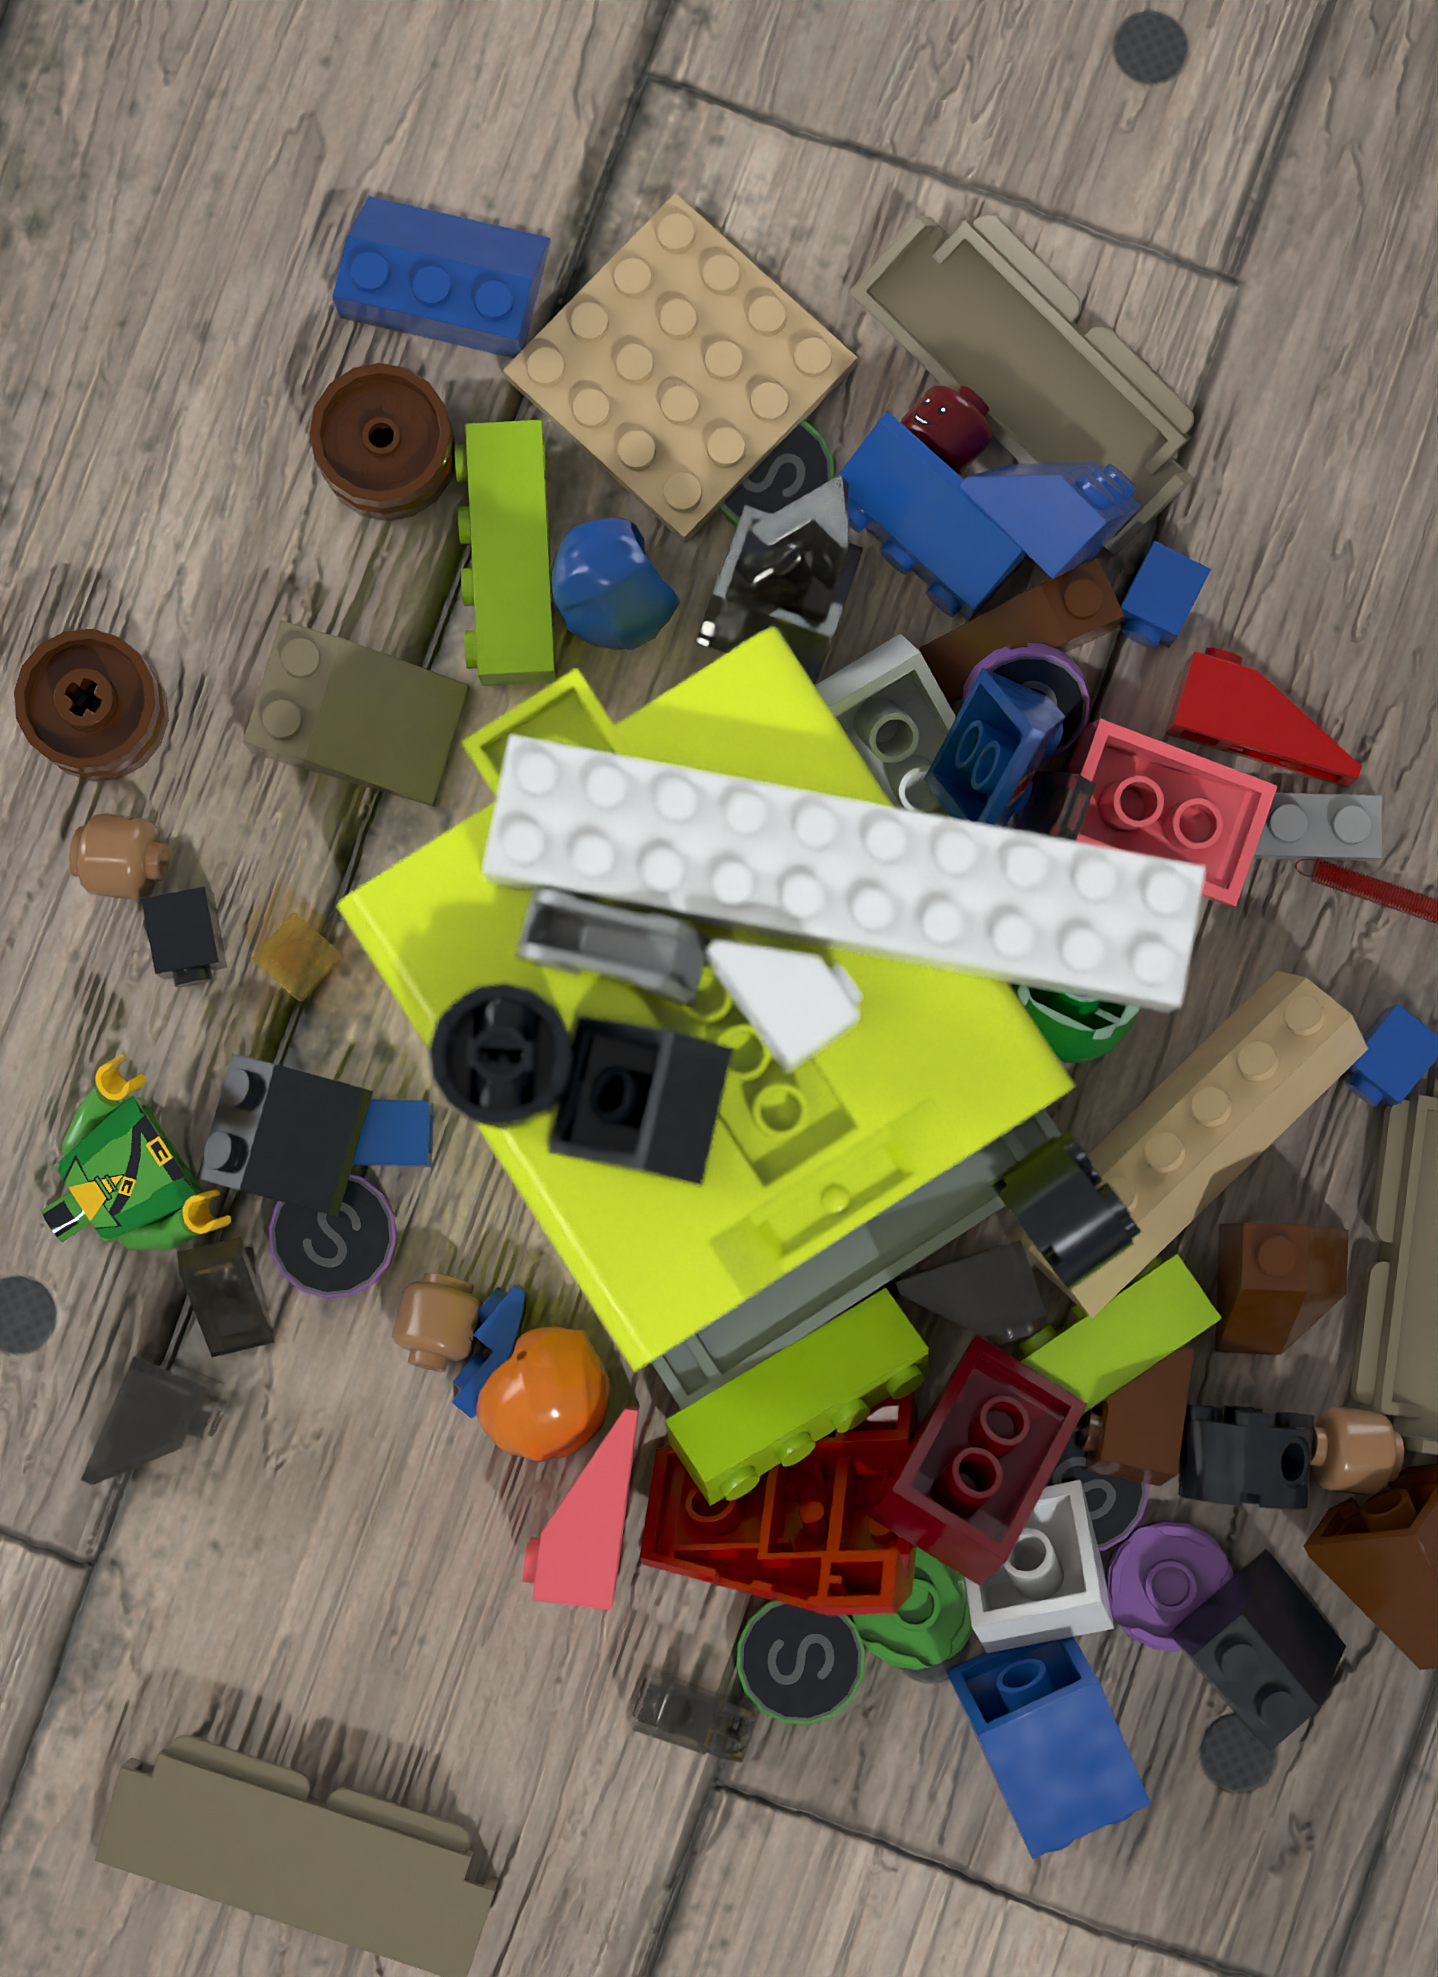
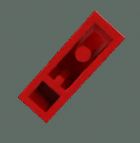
(1249, 717)

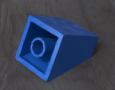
(1049, 1741)

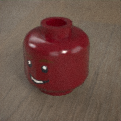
(951, 425)

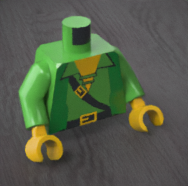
(127, 1173)

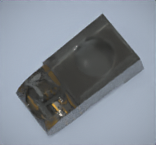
(692, 1716)

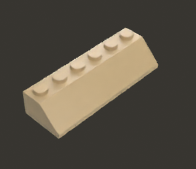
(1214, 1120)

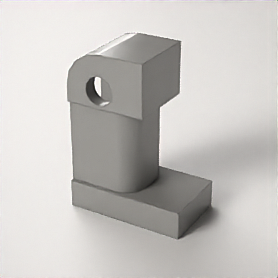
(613, 943)

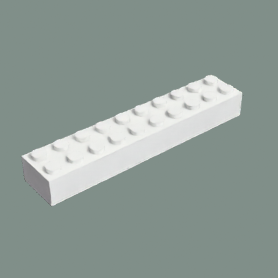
(844, 874)

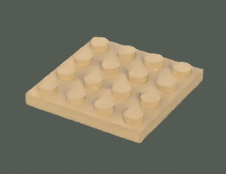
(680, 367)

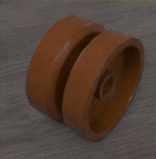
(400, 410)
(68, 675)

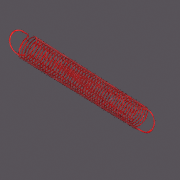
(1335, 876)

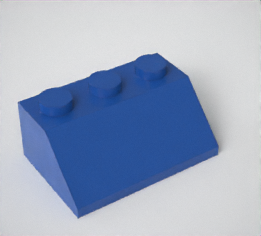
(440, 277)
(1056, 509)
(927, 520)

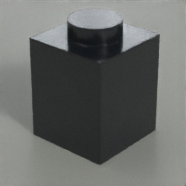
(185, 936)

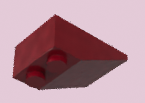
(979, 1462)

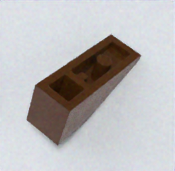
(1055, 613)

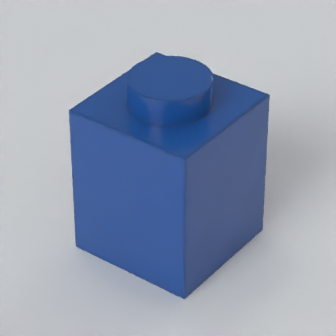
(1161, 596)
(1395, 1059)
(397, 1134)

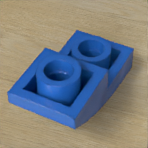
(501, 1326)

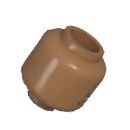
(118, 856)
(437, 1321)
(1355, 1451)

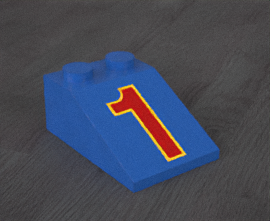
(994, 751)

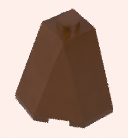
(1276, 1283)
(1389, 1559)

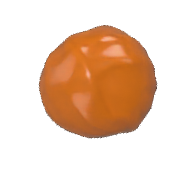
(546, 1395)

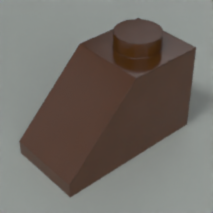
(1141, 1425)

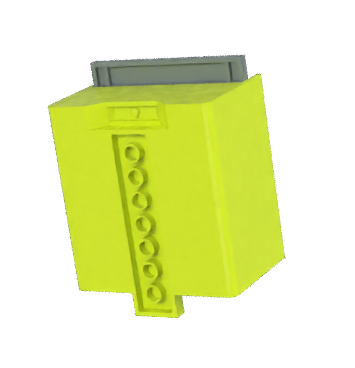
(811, 1174)

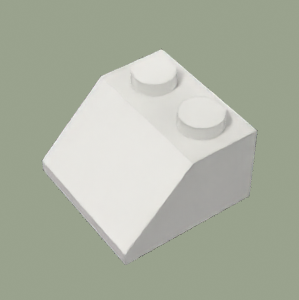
(787, 998)
(1050, 1582)

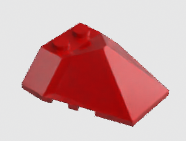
(800, 1529)

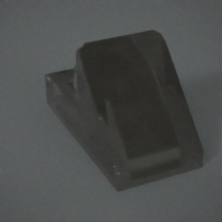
(806, 532)
(226, 1296)

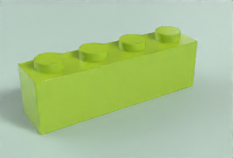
(509, 553)
(1127, 1337)
(798, 1398)

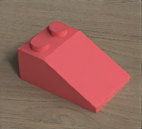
(1171, 805)
(582, 1541)

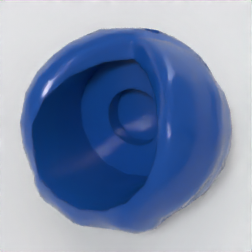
(610, 586)

